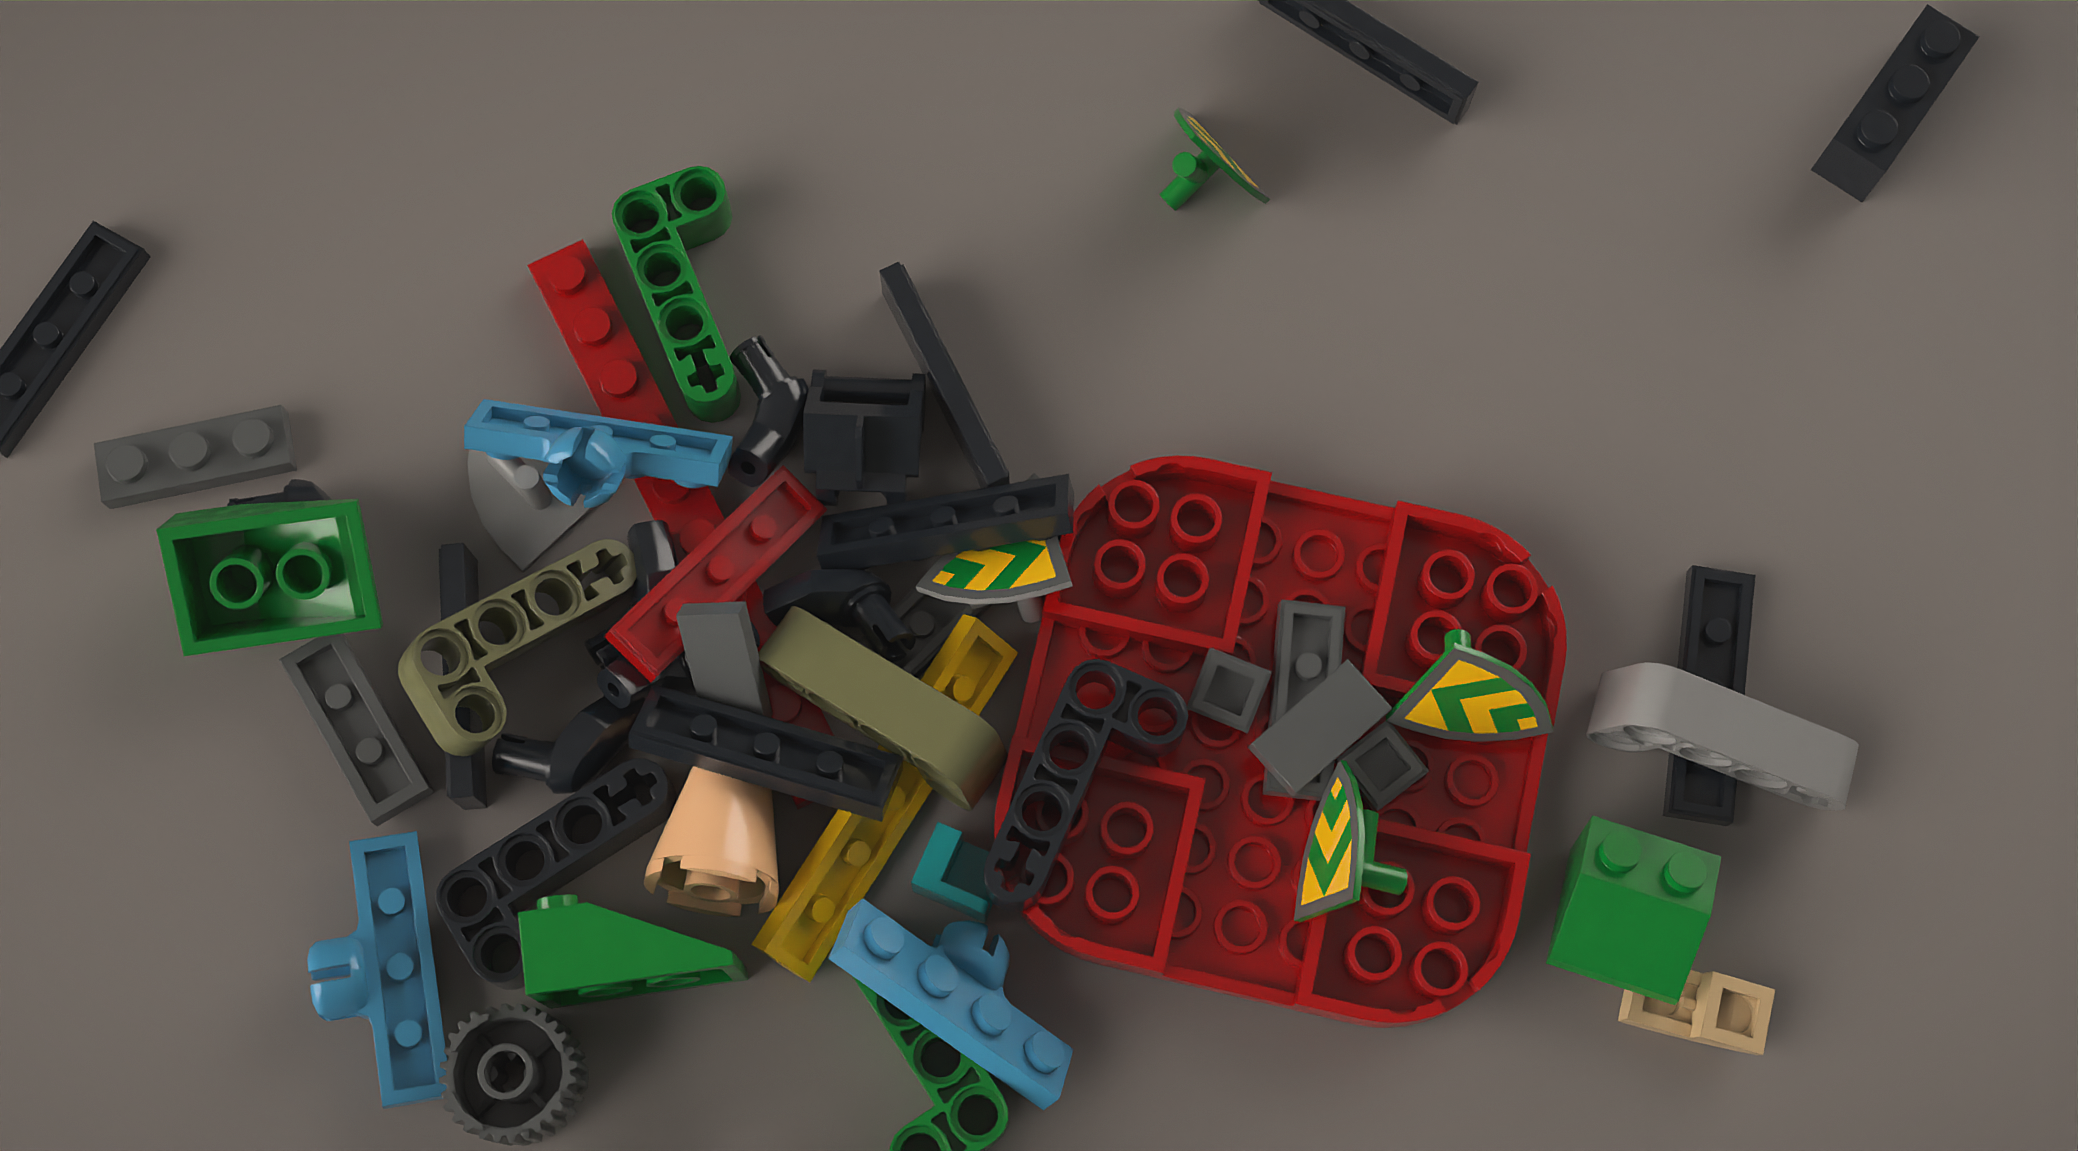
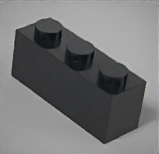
(1895, 103)

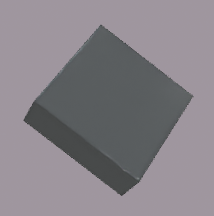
(1228, 690)
(1383, 765)

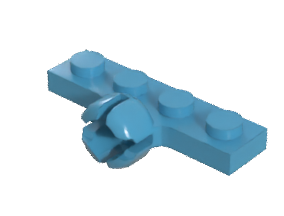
(596, 452)
(389, 970)
(956, 995)

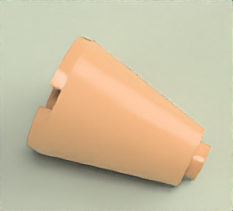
(717, 847)

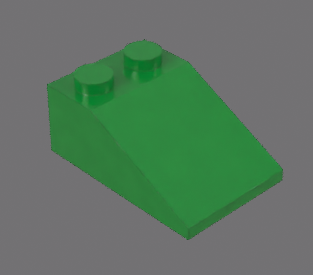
(268, 573)
(596, 955)

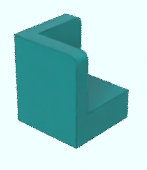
(953, 873)

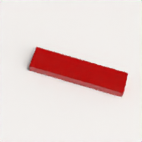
(717, 569)

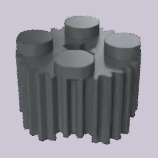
(476, 1075)

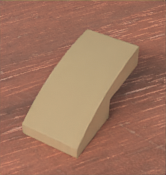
(1709, 1011)

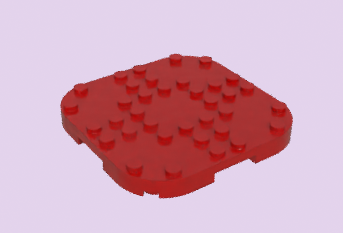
(1181, 854)

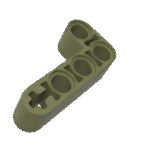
(523, 627)
(888, 705)

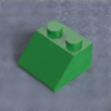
(1633, 909)

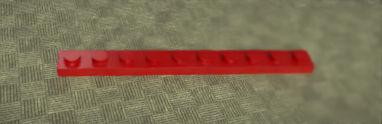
(628, 391)

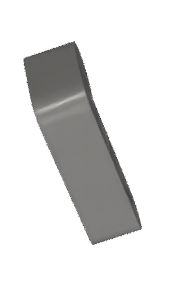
(1723, 730)

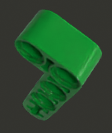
(683, 300)
(946, 1092)

